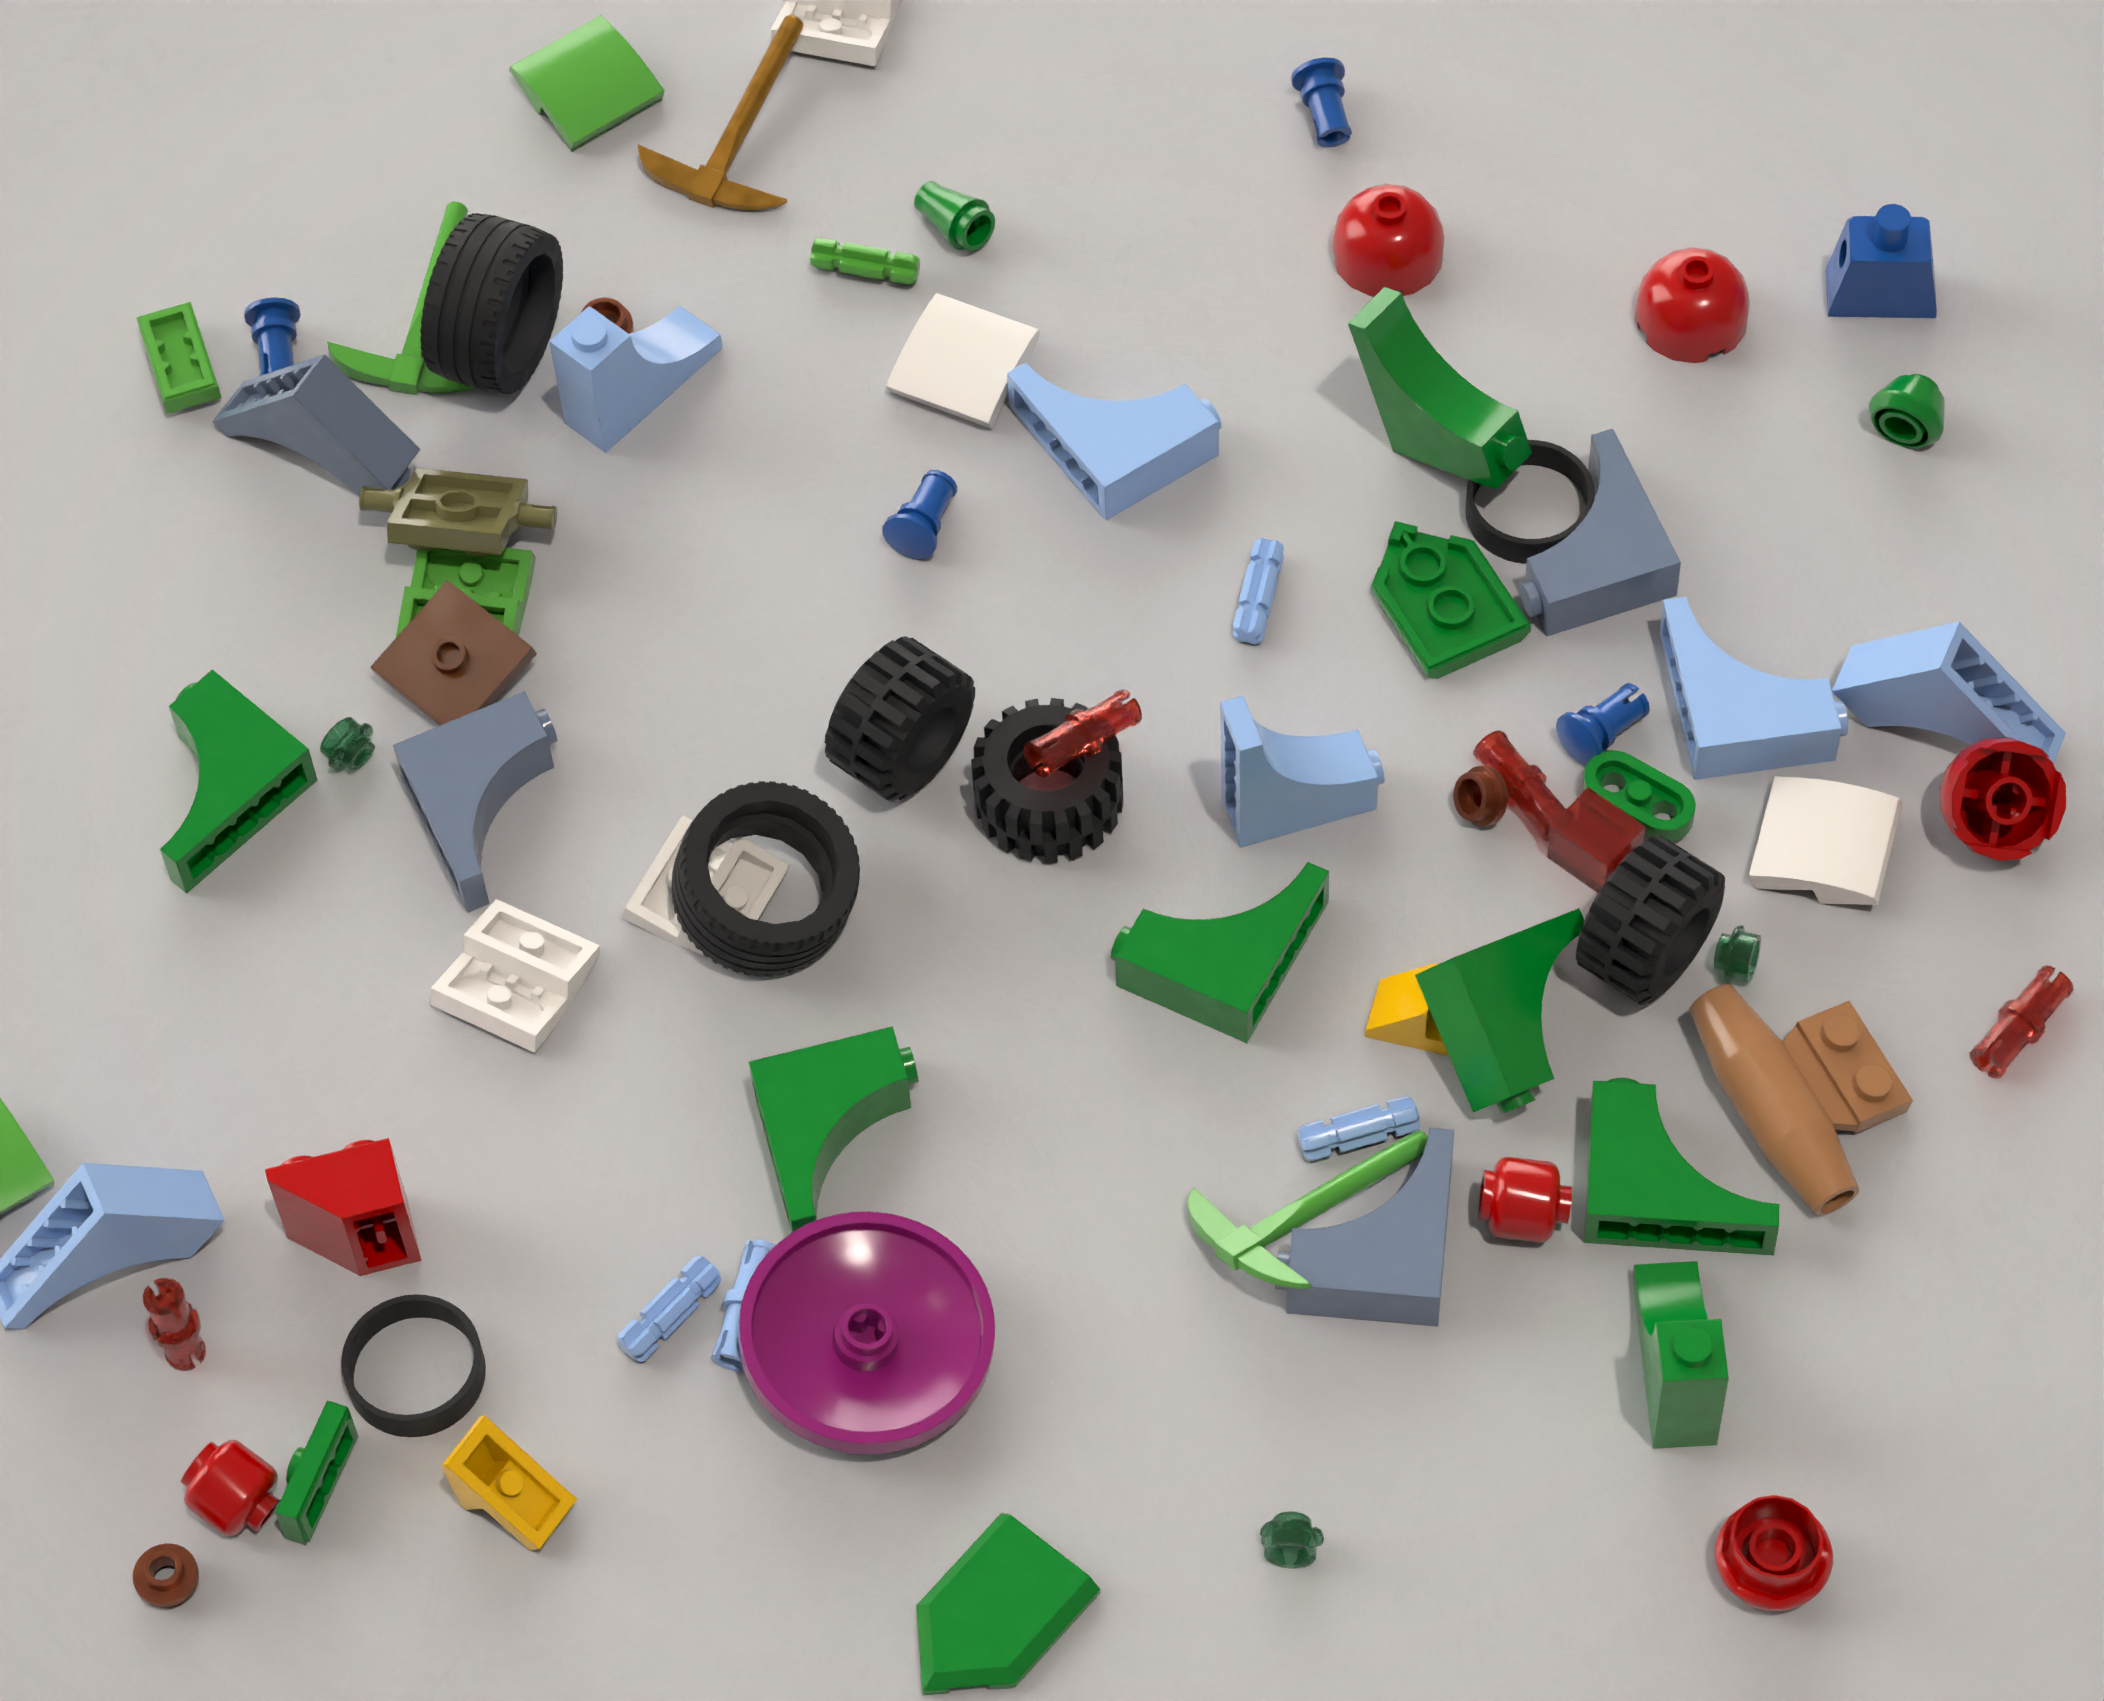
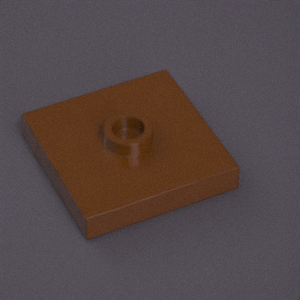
(453, 657)

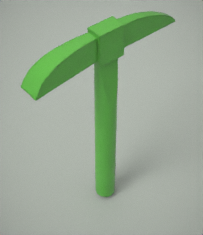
(408, 370)
(1244, 1246)

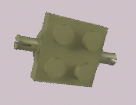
(457, 511)

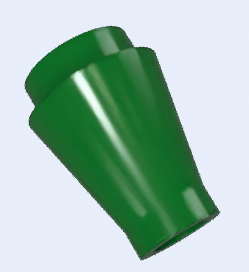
(957, 216)

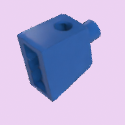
(1883, 267)

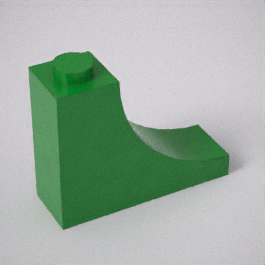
(1428, 404)
(245, 776)
(1224, 966)
(1492, 1011)
(820, 1101)
(1649, 1194)
(1680, 1355)

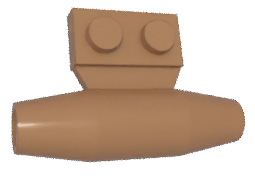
(1801, 1088)

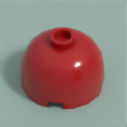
(1388, 241)
(1693, 305)
(2002, 798)

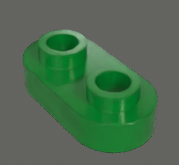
(1643, 793)

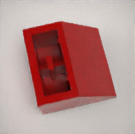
(347, 1206)

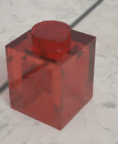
(1593, 838)

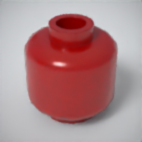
(1523, 1199)
(230, 1487)

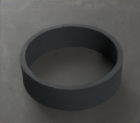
(1519, 549)
(397, 1310)

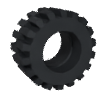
(899, 718)
(1043, 820)
(1650, 919)

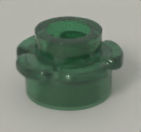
(348, 745)
(1737, 955)
(1290, 1540)

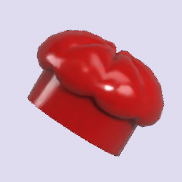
(1774, 1554)

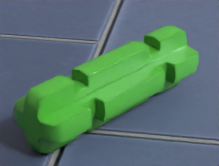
(865, 261)

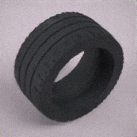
(491, 303)
(779, 814)

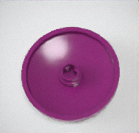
(866, 1332)

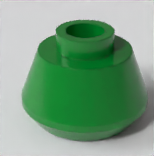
(1909, 411)

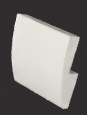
(841, 28)
(961, 360)
(1826, 840)
(738, 870)
(515, 975)

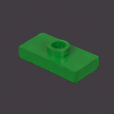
(315, 1473)

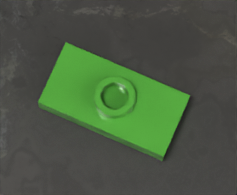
(178, 357)

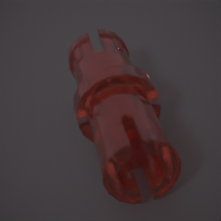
(1082, 733)
(1524, 781)
(2021, 1021)
(174, 1324)

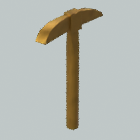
(709, 182)

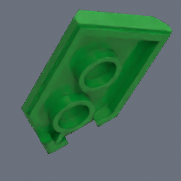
(1445, 600)
(998, 1610)

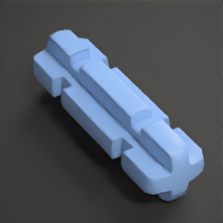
(1258, 591)
(1358, 1128)
(669, 1308)

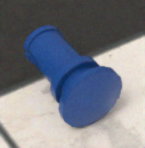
(1322, 92)
(273, 331)
(917, 522)
(1595, 728)

